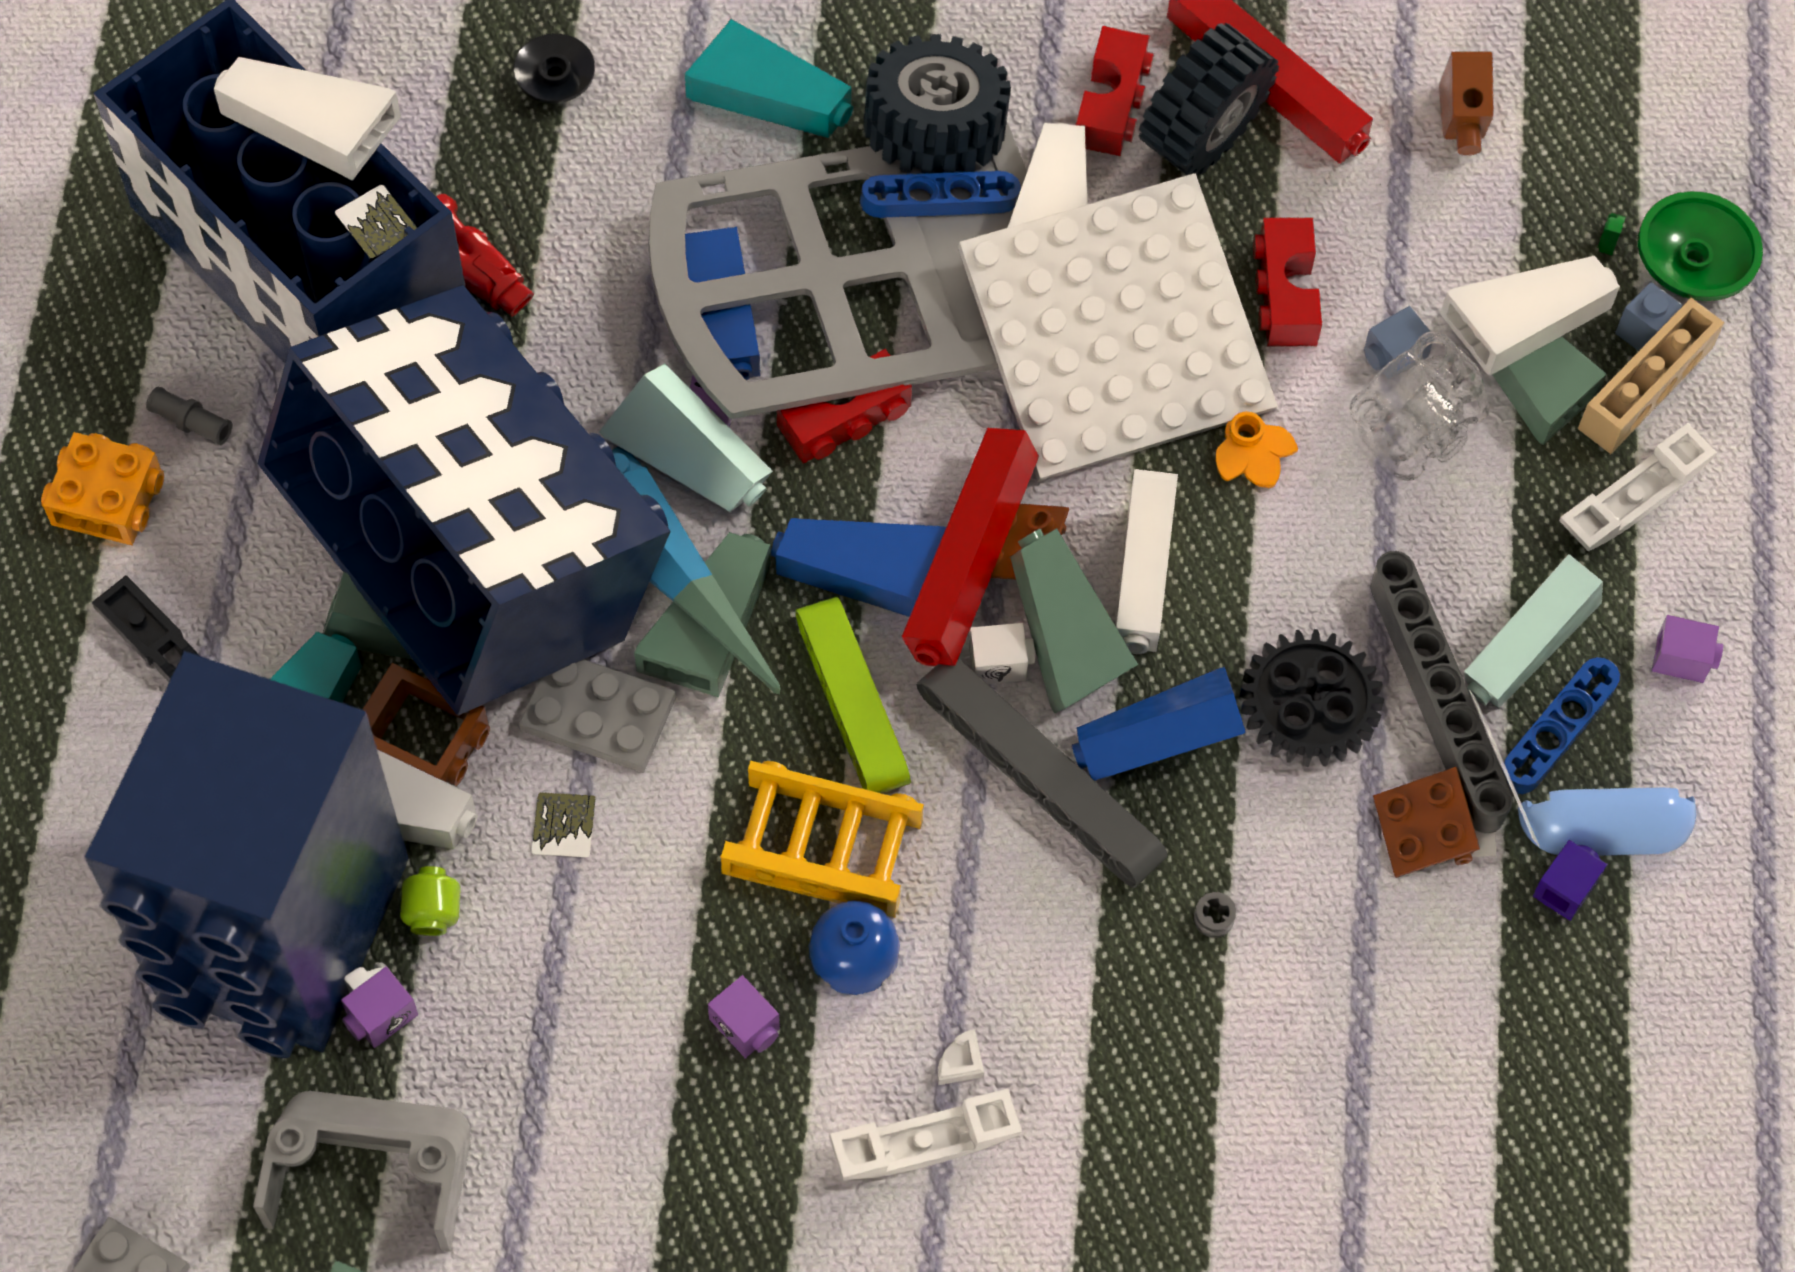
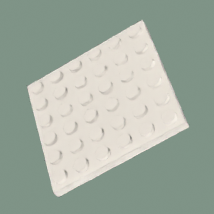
(1116, 326)

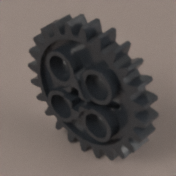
(1320, 732)

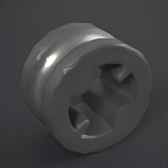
(1224, 906)

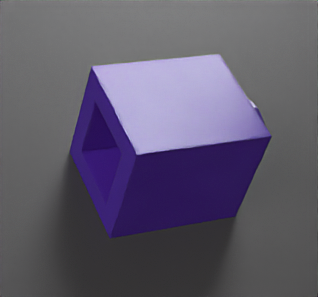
(1570, 879)

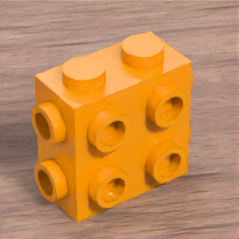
(103, 488)

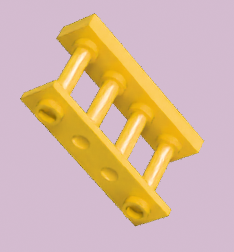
(833, 880)

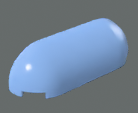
(1612, 820)

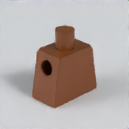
(1467, 99)

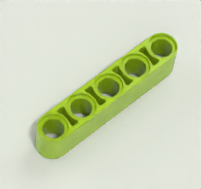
(852, 696)

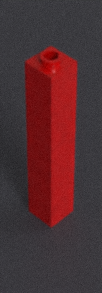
(1299, 90)
(970, 547)

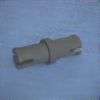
(189, 415)

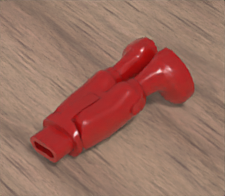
(485, 269)

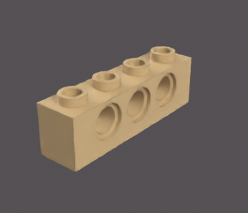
(1650, 375)

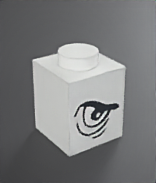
(1001, 653)

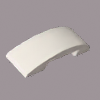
(1640, 490)
(926, 1139)

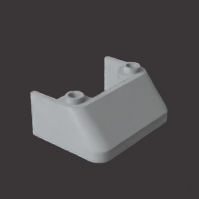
(431, 1135)

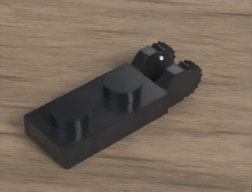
(141, 624)

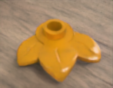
(1255, 455)

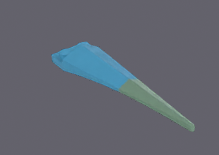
(688, 581)

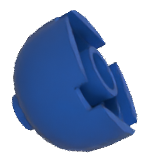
(854, 947)

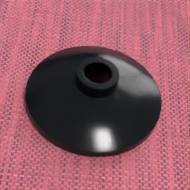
(550, 56)

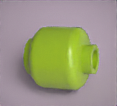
(430, 901)

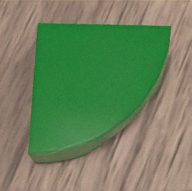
(1611, 233)

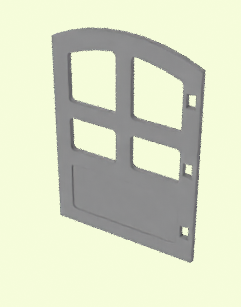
(921, 254)

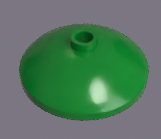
(1704, 230)

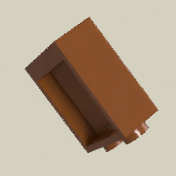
(389, 698)

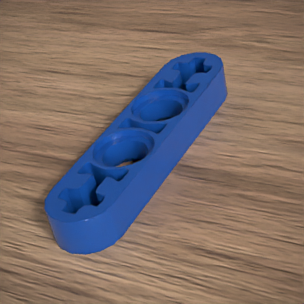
(939, 188)
(1563, 727)

